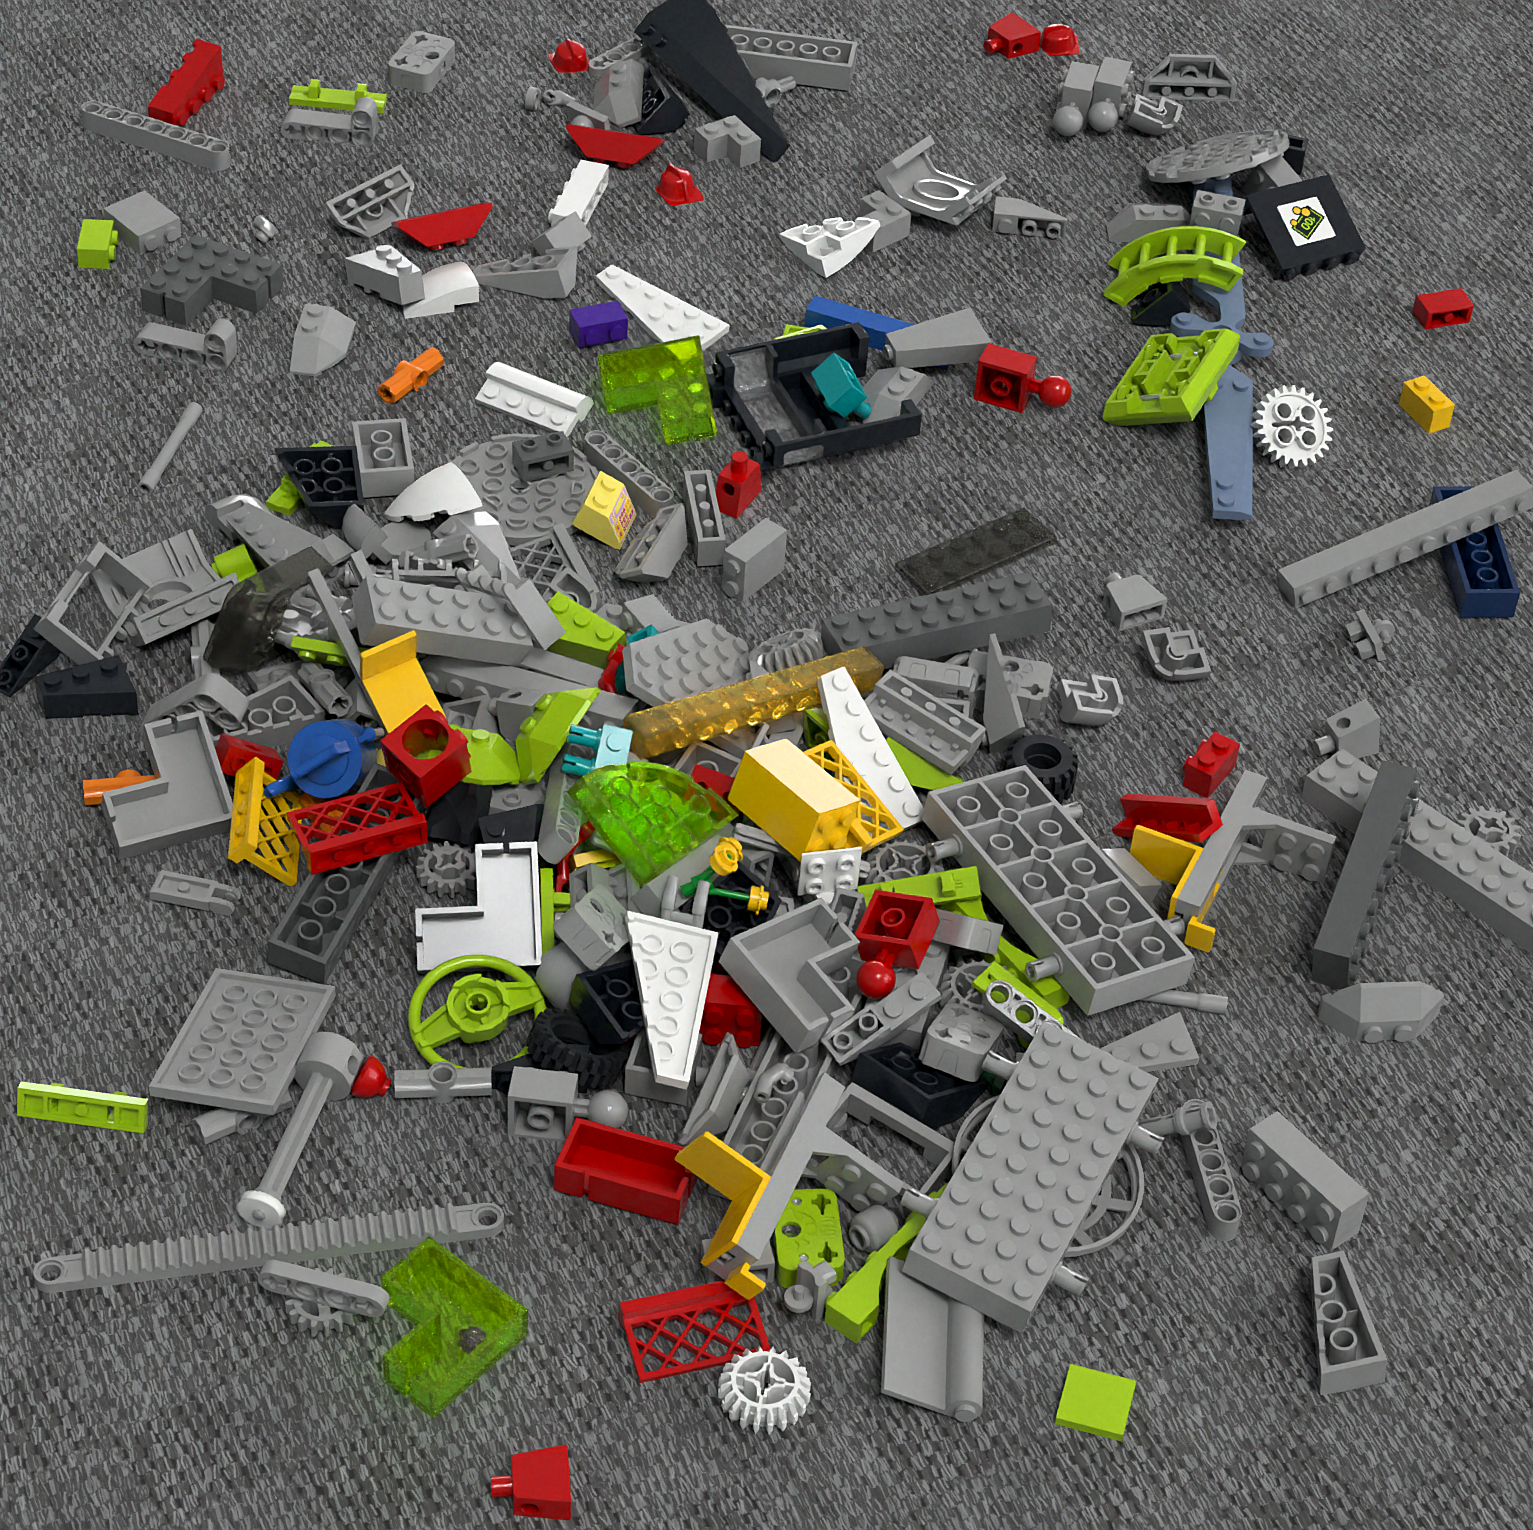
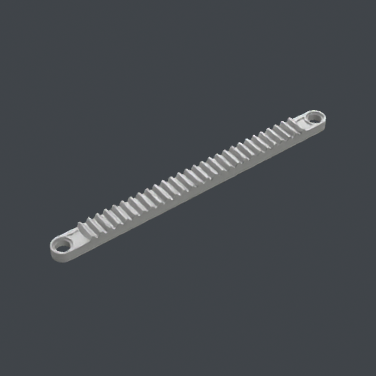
(255, 1248)

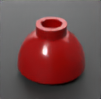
(371, 1079)

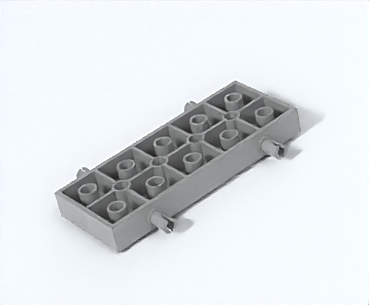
(1057, 890)
(1030, 1177)

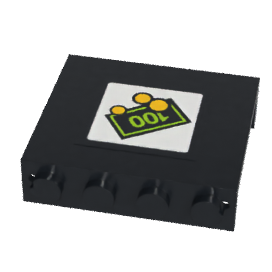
(1305, 226)

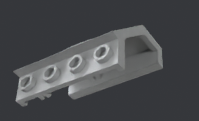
(920, 187)
(177, 575)

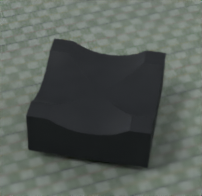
(457, 813)

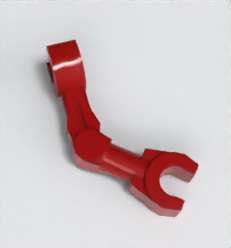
(614, 659)
(562, 878)

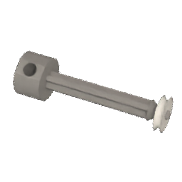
(324, 1072)

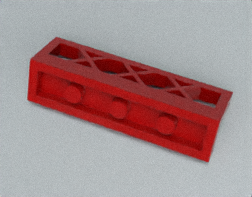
(1169, 815)

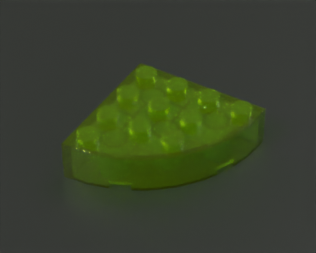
(650, 814)

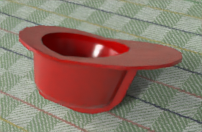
(1059, 40)
(569, 57)
(678, 187)

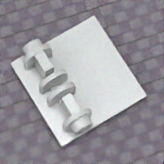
(828, 870)

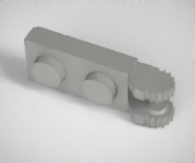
(194, 892)

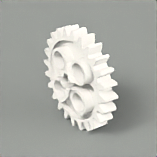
(1291, 405)

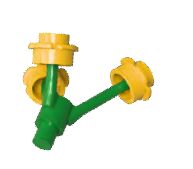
(723, 862)

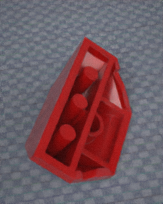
(613, 145)
(444, 226)

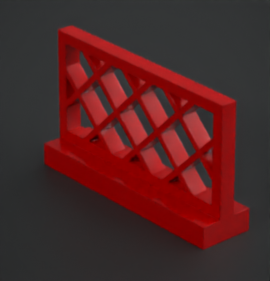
(363, 841)
(680, 1305)

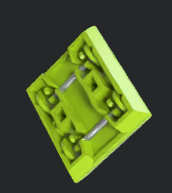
(1171, 378)

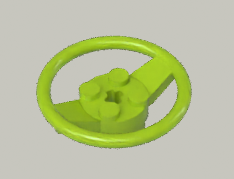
(457, 1015)

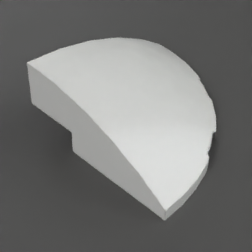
(830, 245)
(443, 289)
(439, 491)

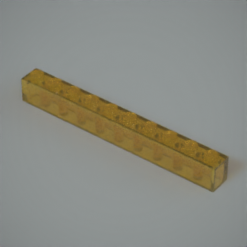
(744, 703)

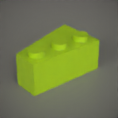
(587, 634)

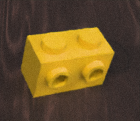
(1426, 404)

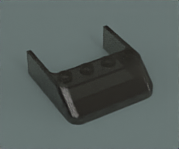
(255, 612)

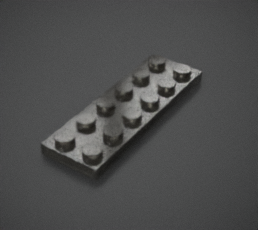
(976, 552)

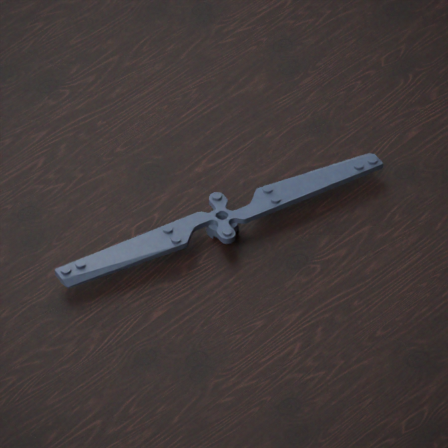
(1229, 413)

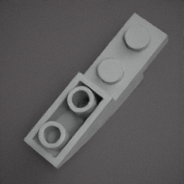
(882, 1021)

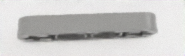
(601, 63)
(323, 1287)

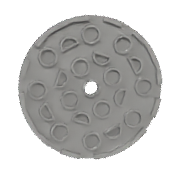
(1217, 157)
(542, 501)

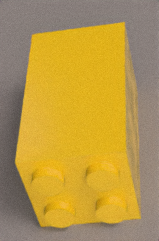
(793, 799)

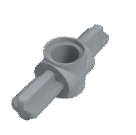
(773, 89)

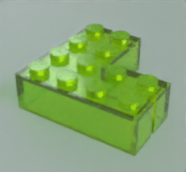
(665, 376)
(441, 1301)

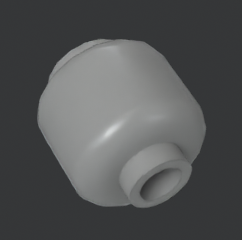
(873, 1228)

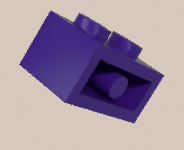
(598, 324)

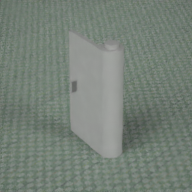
(931, 1347)

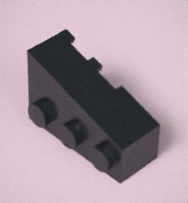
(87, 690)

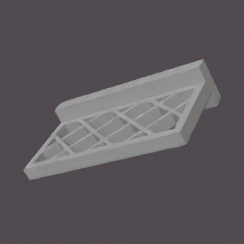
(566, 555)

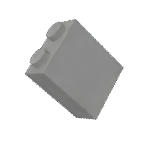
(143, 222)
(754, 559)

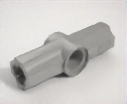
(454, 549)
(200, 636)
(325, 688)
(442, 1082)
(225, 1121)

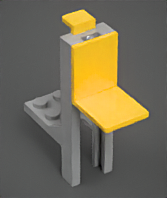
(385, 673)
(1203, 871)
(764, 1190)

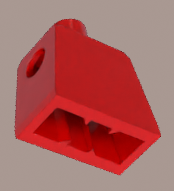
(1012, 37)
(738, 484)
(537, 1484)

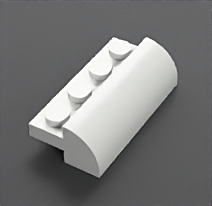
(533, 399)

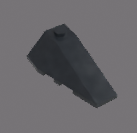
(660, 105)
(1160, 303)

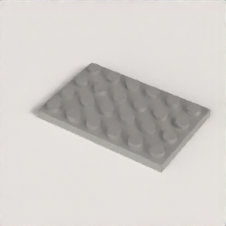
(242, 1041)

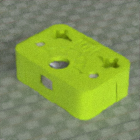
(808, 1232)

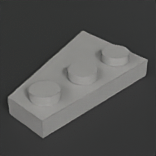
(1157, 1046)

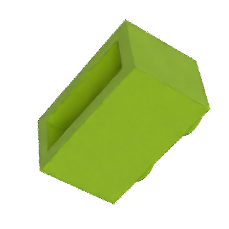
(97, 244)

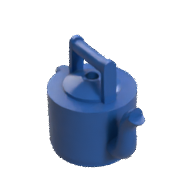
(341, 744)

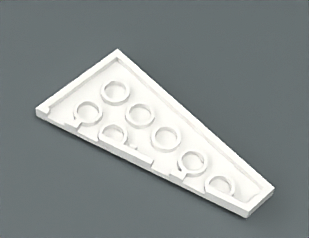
(659, 312)
(866, 749)
(672, 983)

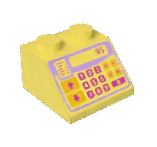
(606, 511)

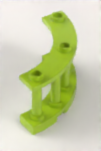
(1139, 272)

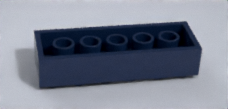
(1478, 568)

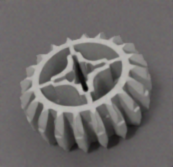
(788, 650)
(902, 860)
(960, 980)

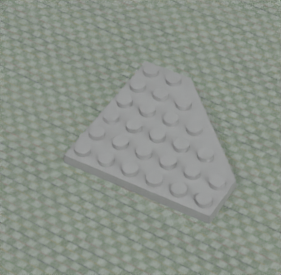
(688, 664)

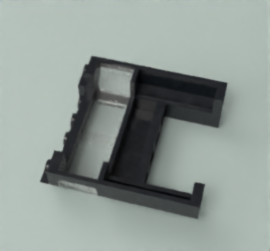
(779, 410)

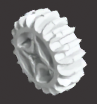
(782, 1399)

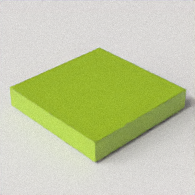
(1095, 1402)

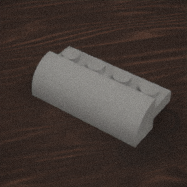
(924, 722)

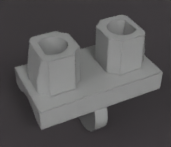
(1374, 635)
(810, 1289)

